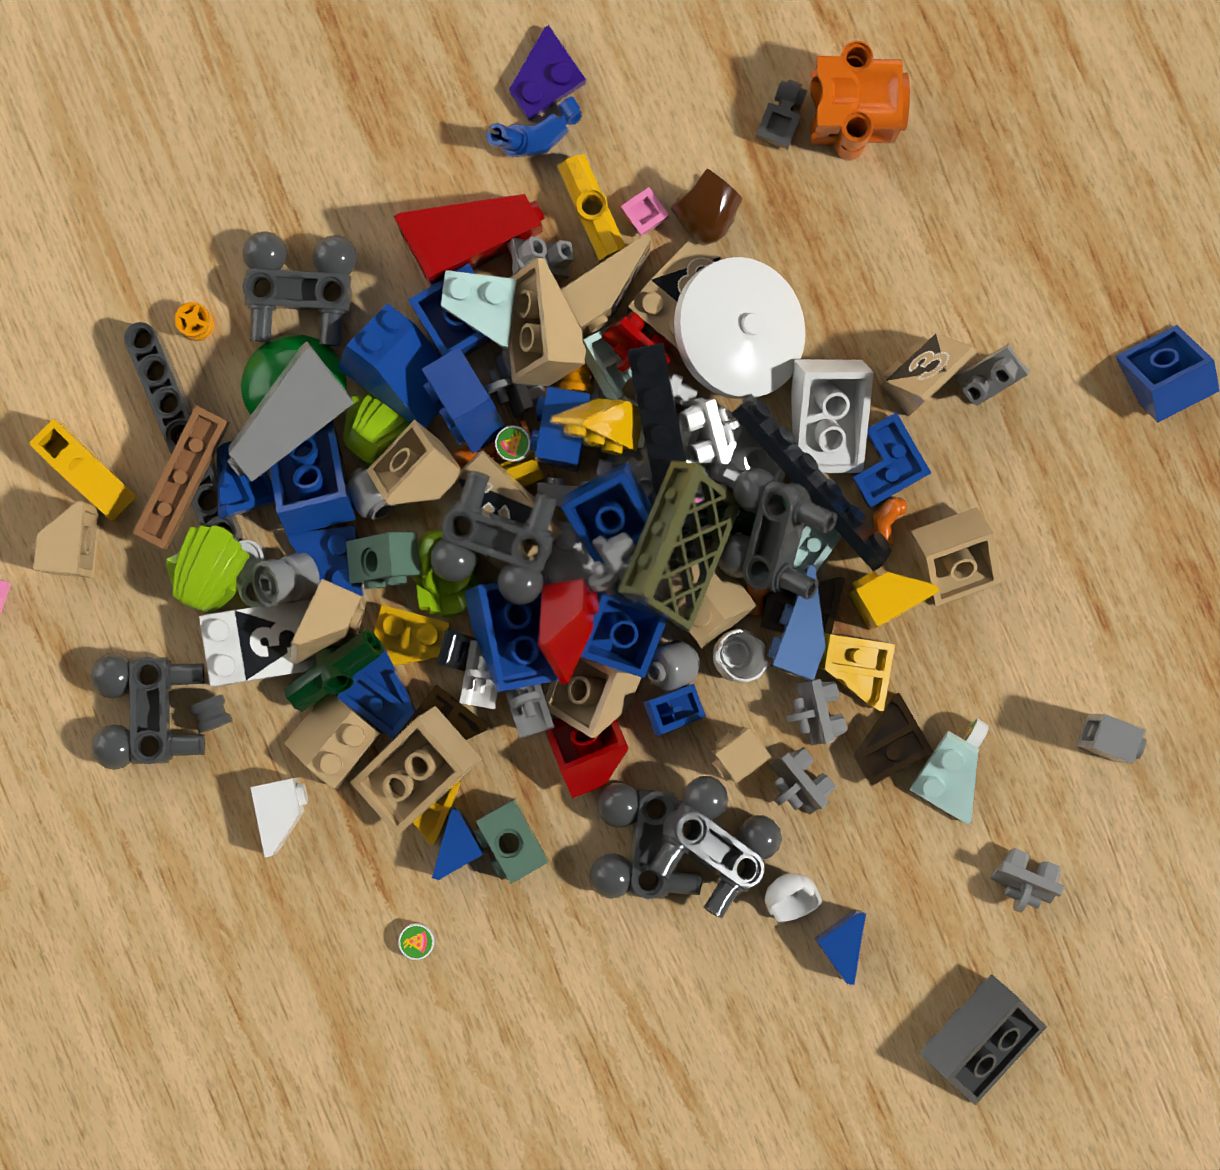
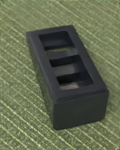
(454, 650)

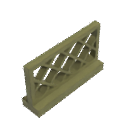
(664, 533)

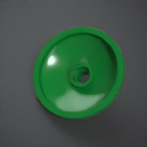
(271, 360)

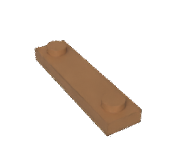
(181, 477)

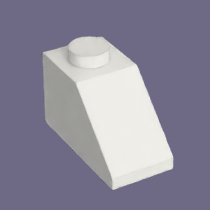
(278, 811)

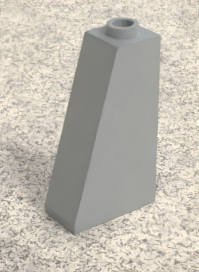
(290, 413)

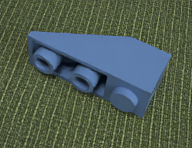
(802, 638)

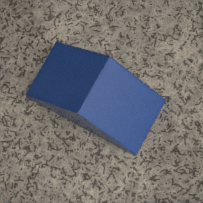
(674, 710)
(457, 847)
(843, 944)

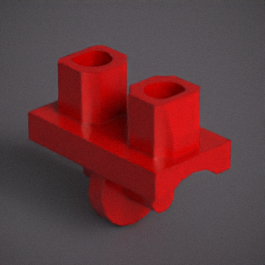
(627, 335)

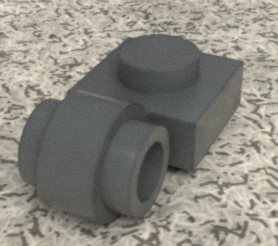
(780, 121)

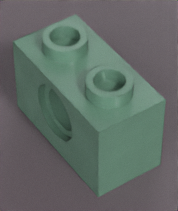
(383, 559)
(510, 820)

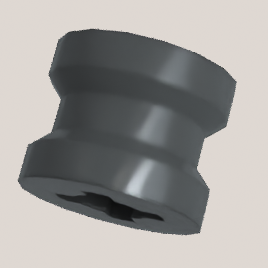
(211, 714)

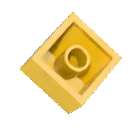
(887, 596)

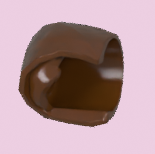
(707, 208)

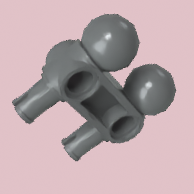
(298, 290)
(774, 533)
(497, 537)
(149, 710)
(714, 847)
(615, 875)

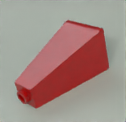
(467, 232)

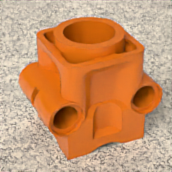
(858, 99)

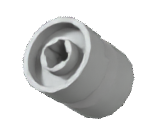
(285, 579)

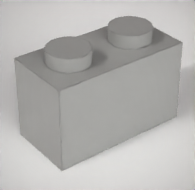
(1112, 738)

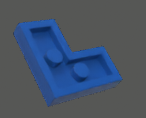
(899, 464)

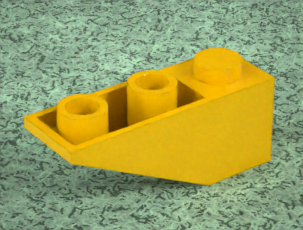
(603, 423)
(83, 469)

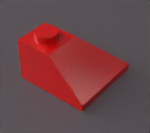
(566, 624)
(584, 760)

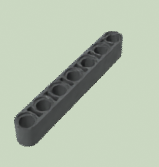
(171, 423)

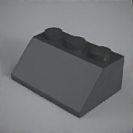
(983, 1039)

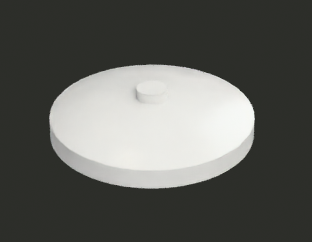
(739, 328)

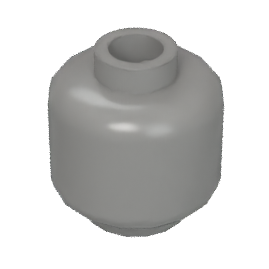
(366, 497)
(673, 665)

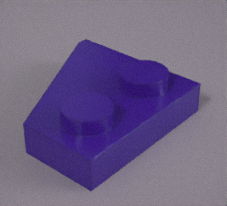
(545, 76)

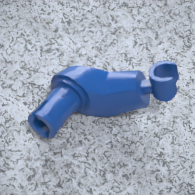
(538, 139)

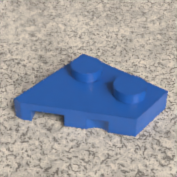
(238, 493)
(329, 553)
(380, 696)

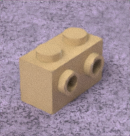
(738, 755)

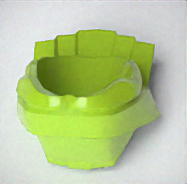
(371, 428)
(206, 568)
(435, 593)

